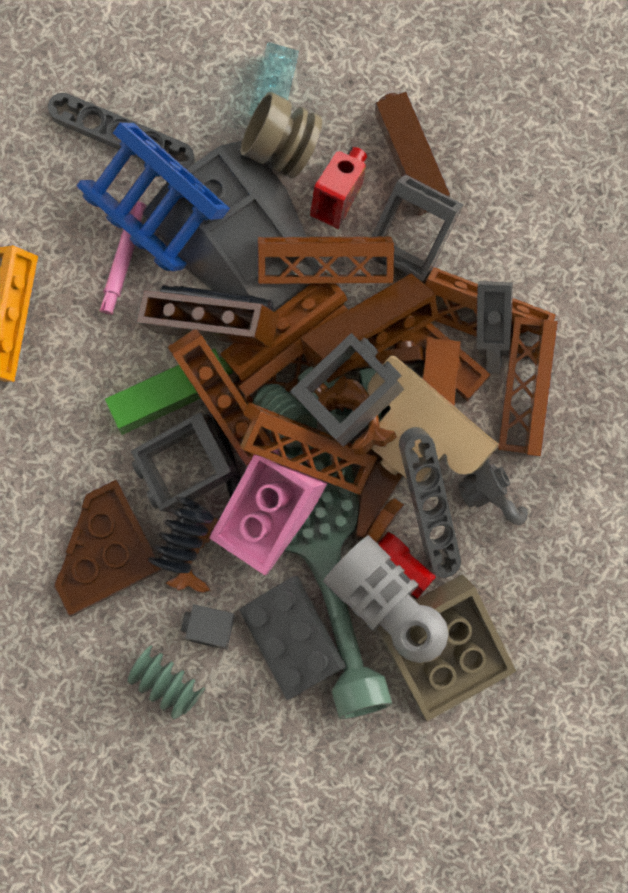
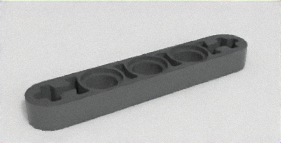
(108, 124)
(424, 490)

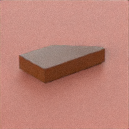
(384, 519)

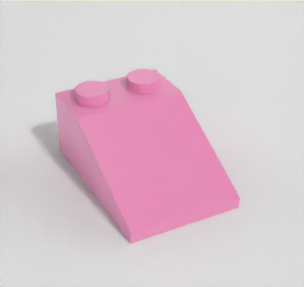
(266, 512)

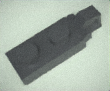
(494, 322)

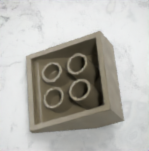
(468, 662)

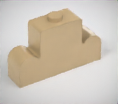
(425, 408)

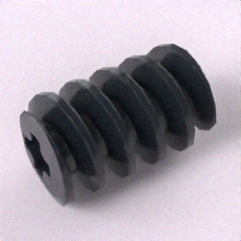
(183, 537)

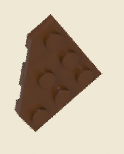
(104, 551)

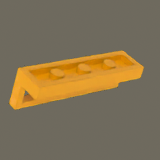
(16, 285)

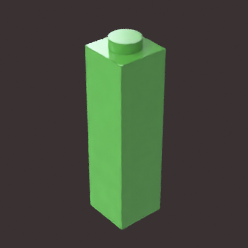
(154, 398)

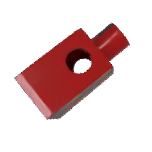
(338, 186)

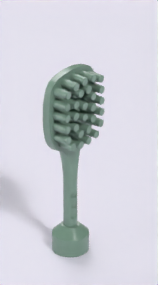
(320, 543)

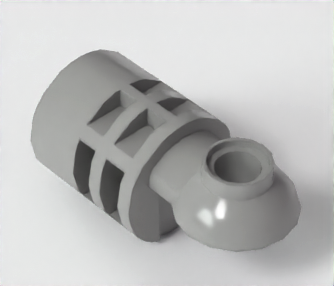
(382, 597)

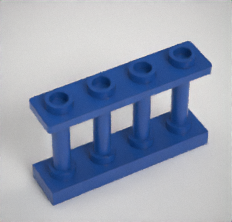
(180, 185)

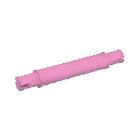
(120, 265)

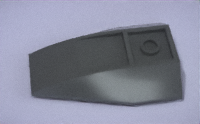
(226, 249)

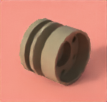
(282, 136)

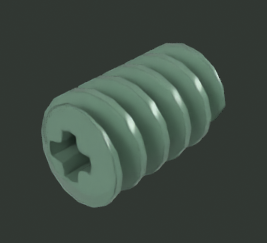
(282, 402)
(164, 684)

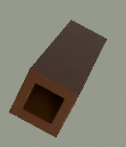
(408, 142)

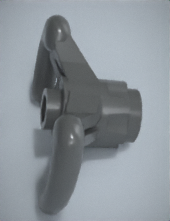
(490, 485)

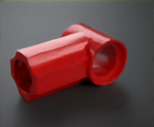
(401, 556)

